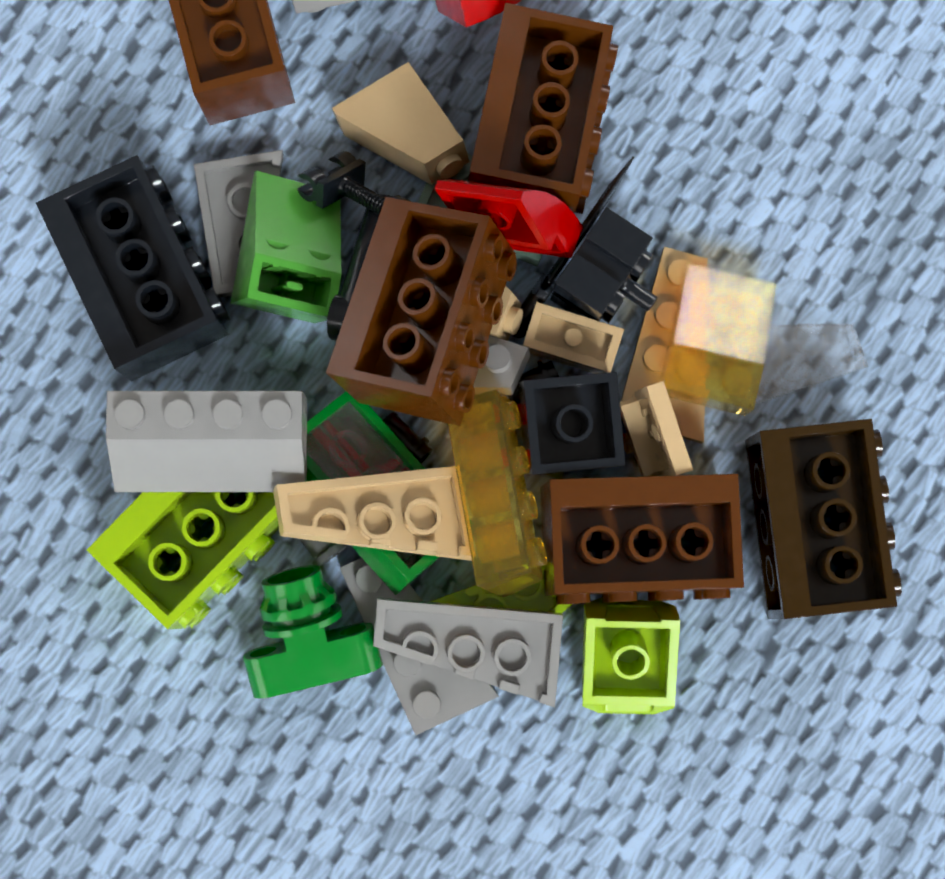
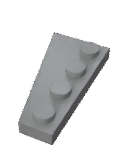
(489, 644)
(425, 691)

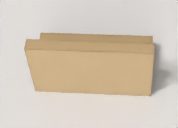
(572, 339)

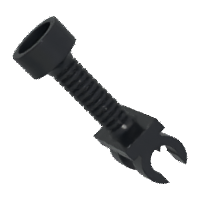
(340, 183)

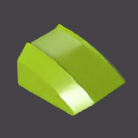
(630, 656)

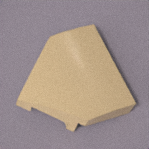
(654, 433)

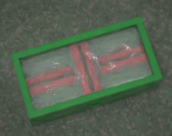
(353, 442)

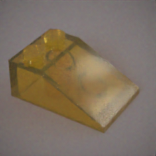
(718, 340)

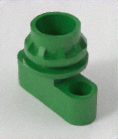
(299, 610)

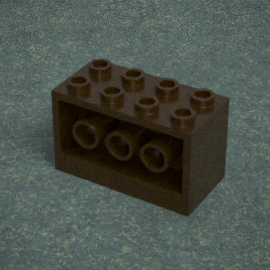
(791, 524)

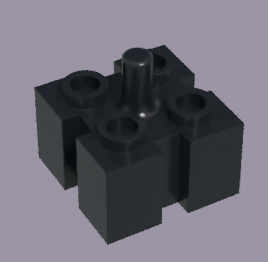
(606, 270)

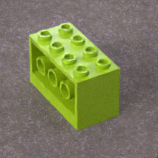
(169, 524)

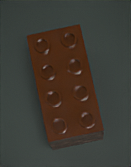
(232, 57)
(545, 104)
(423, 311)
(661, 514)

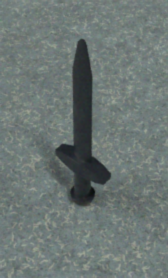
(545, 284)

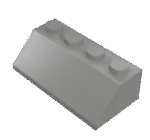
(206, 440)

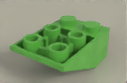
(288, 252)

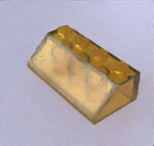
(496, 497)

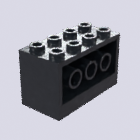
(104, 236)

